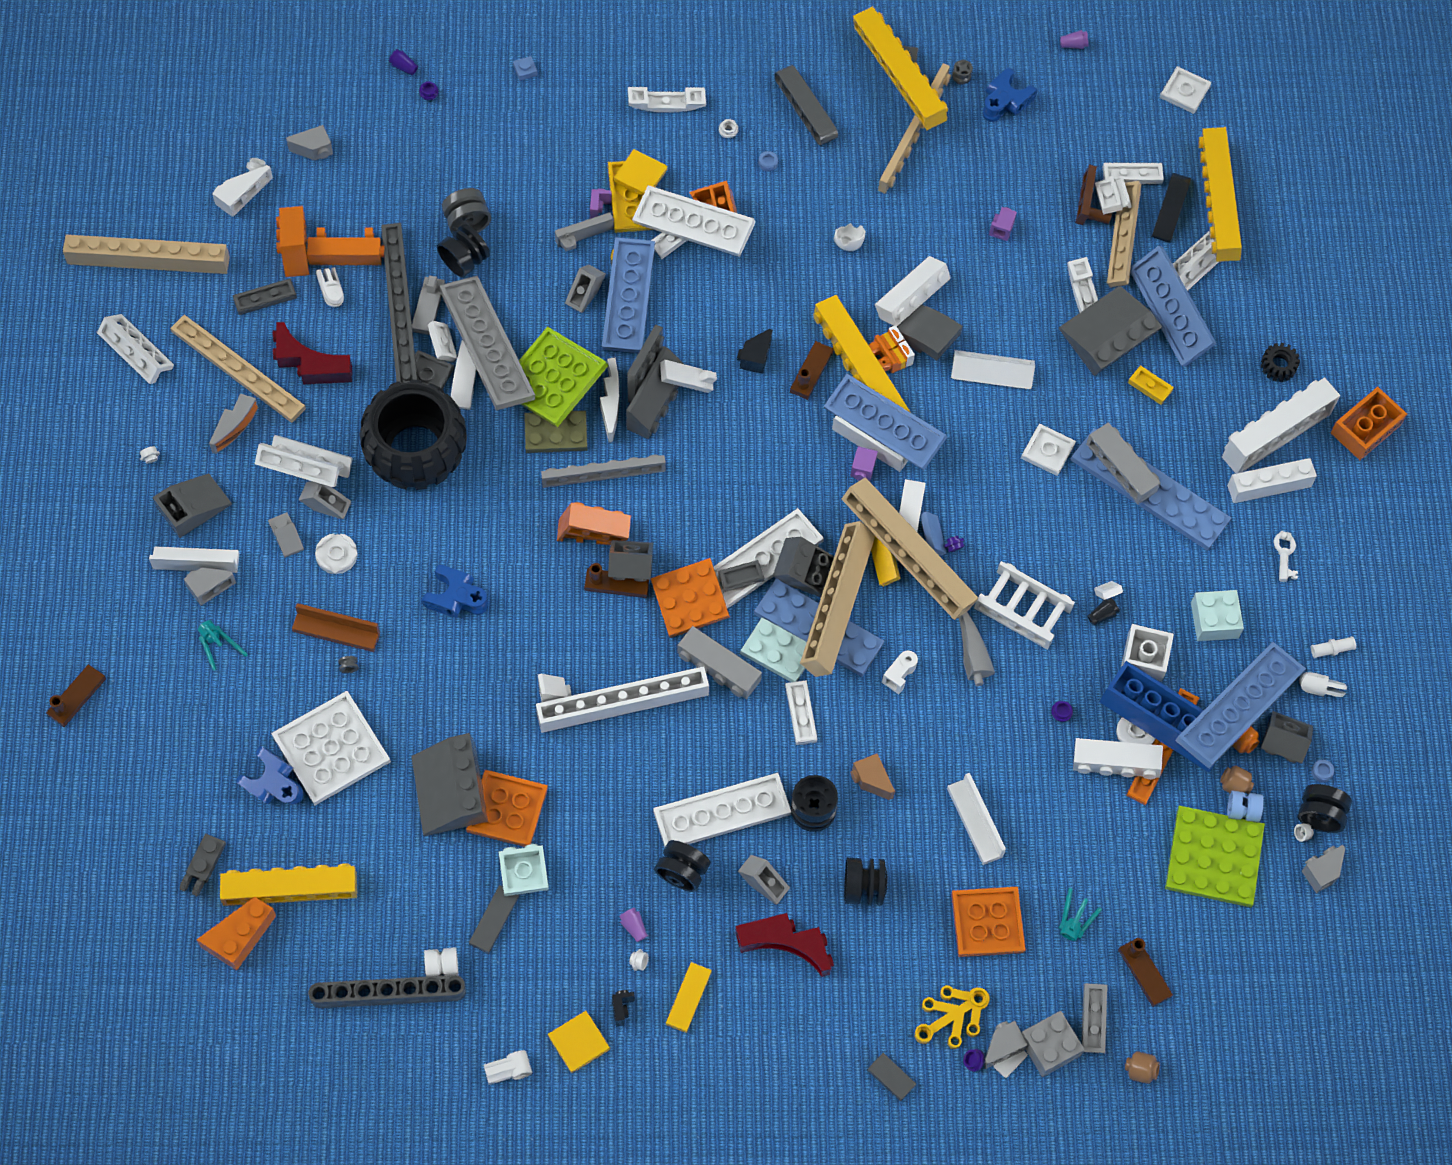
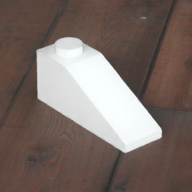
(239, 190)

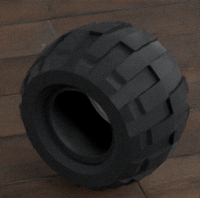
(405, 407)

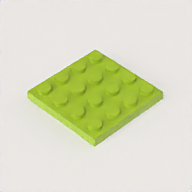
(558, 375)
(1214, 856)

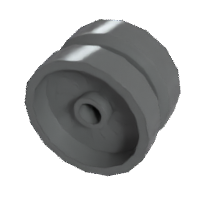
(468, 208)

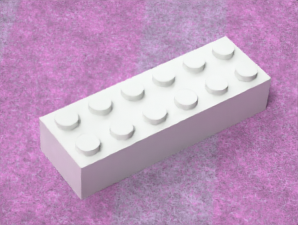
(1280, 425)

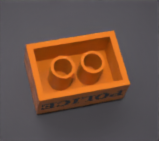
(1368, 423)

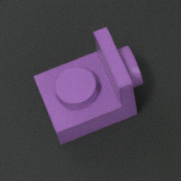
(598, 198)

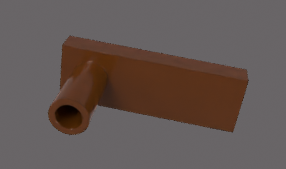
(1084, 210)
(811, 370)
(598, 581)
(66, 706)
(1145, 971)

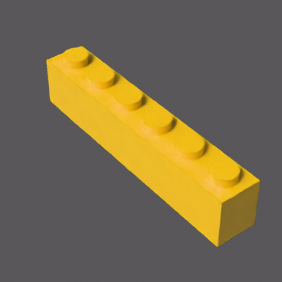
(289, 885)

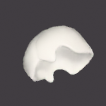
(849, 237)

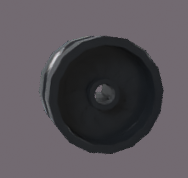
(1324, 808)
(682, 865)

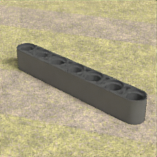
(376, 987)

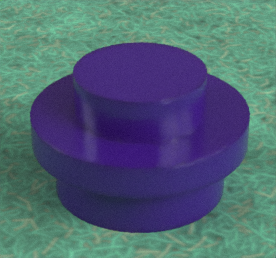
(428, 90)
(954, 543)
(1062, 711)
(974, 1060)

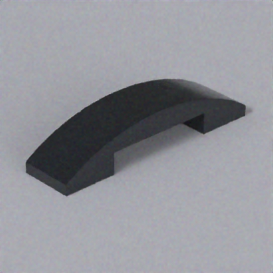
(1171, 207)

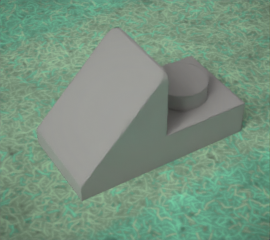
(286, 534)

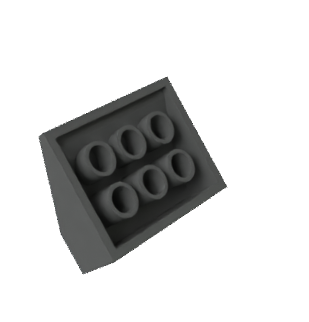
(1109, 329)
(449, 785)

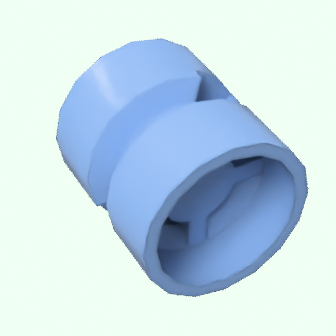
(1245, 806)

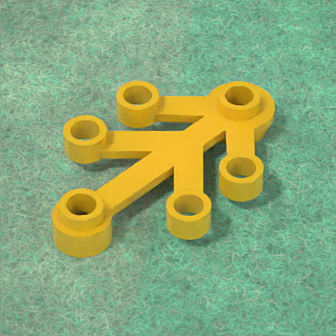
(954, 1013)

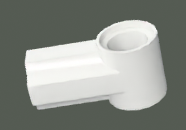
(514, 1066)

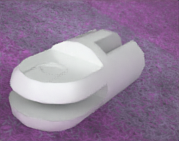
(330, 287)
(1318, 683)

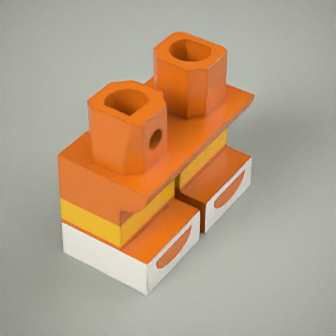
(893, 350)

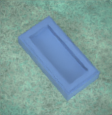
(933, 532)

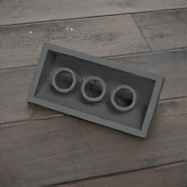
(652, 399)

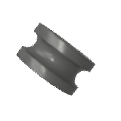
(348, 664)

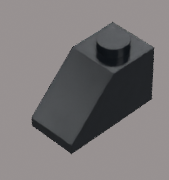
(755, 352)

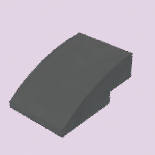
(929, 331)

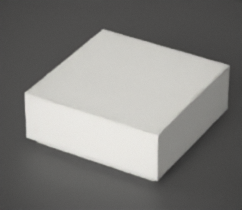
(1108, 590)

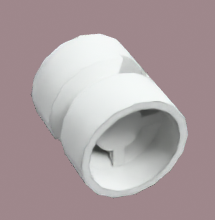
(441, 962)

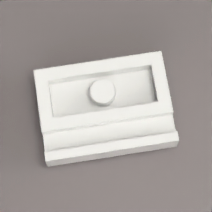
(1112, 195)

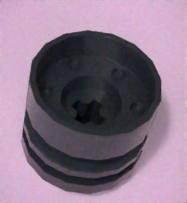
(463, 250)
(814, 792)
(865, 881)

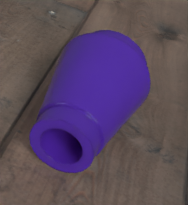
(403, 62)

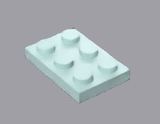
(775, 650)

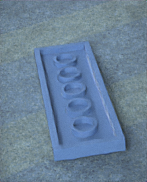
(628, 295)
(1172, 306)
(885, 421)
(796, 615)

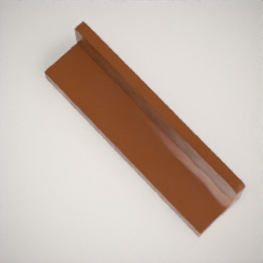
(336, 627)

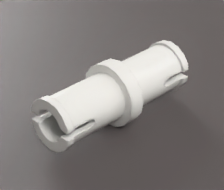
(1333, 647)

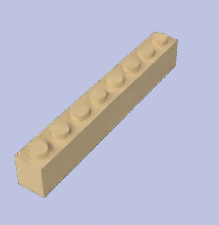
(146, 254)
(909, 548)
(837, 599)

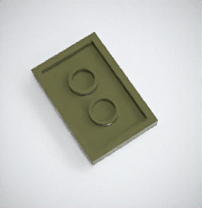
(545, 437)

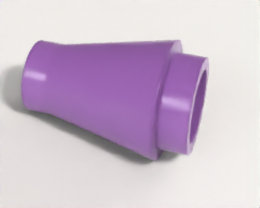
(1075, 40)
(633, 924)

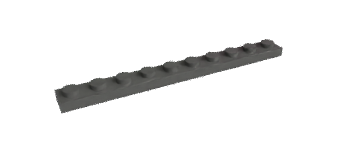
(399, 303)

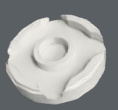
(336, 553)

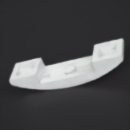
(666, 101)
(1081, 282)
(463, 379)

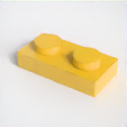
(1150, 385)

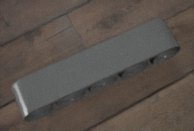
(806, 105)

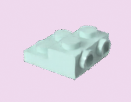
(523, 870)

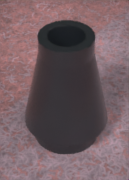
(1105, 610)

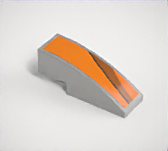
(233, 422)

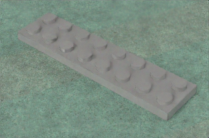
(487, 343)

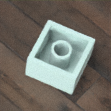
(1217, 615)

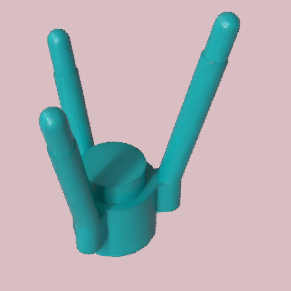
(210, 633)
(1071, 929)

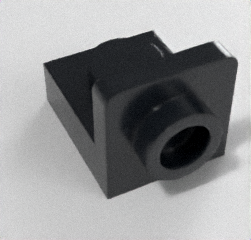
(621, 1011)

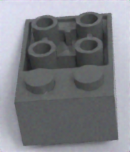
(191, 503)
(803, 565)

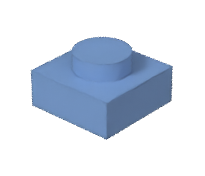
(525, 68)

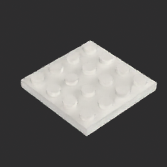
(331, 747)

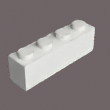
(912, 291)
(1271, 480)
(1117, 758)

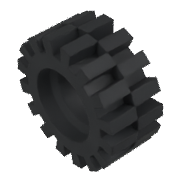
(1284, 353)

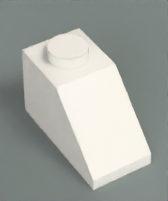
(552, 687)

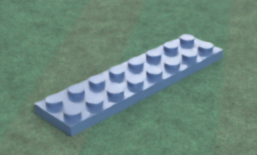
(1171, 502)
(1240, 705)

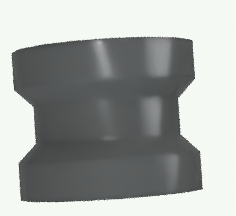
(960, 67)

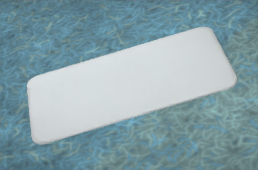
(1007, 1066)

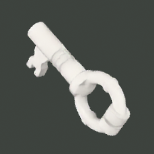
(1284, 553)

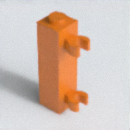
(344, 250)

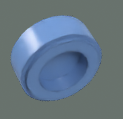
(768, 161)
(1322, 771)

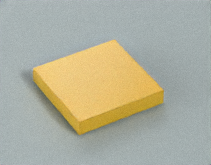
(640, 172)
(578, 1041)

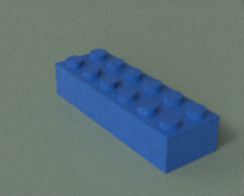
(1151, 707)

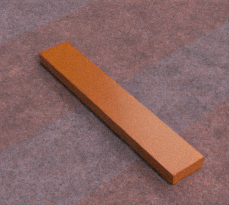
(1142, 788)

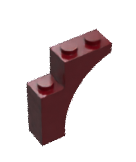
(310, 364)
(778, 934)

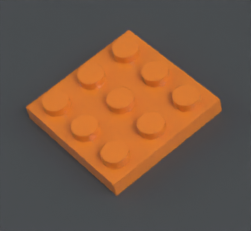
(690, 597)
(511, 808)
(988, 921)

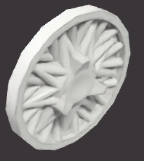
(1130, 733)

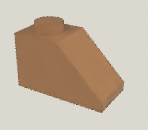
(872, 777)

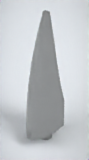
(975, 655)

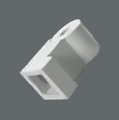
(902, 666)

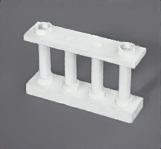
(303, 461)
(1024, 624)

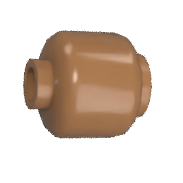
(1236, 780)
(1142, 1067)

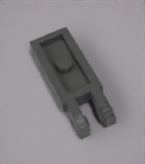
(203, 863)

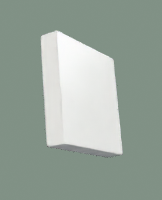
(1185, 90)
(1048, 449)

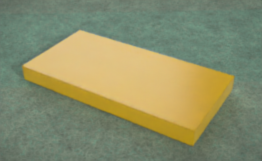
(623, 203)

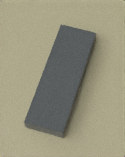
(264, 296)
(493, 920)

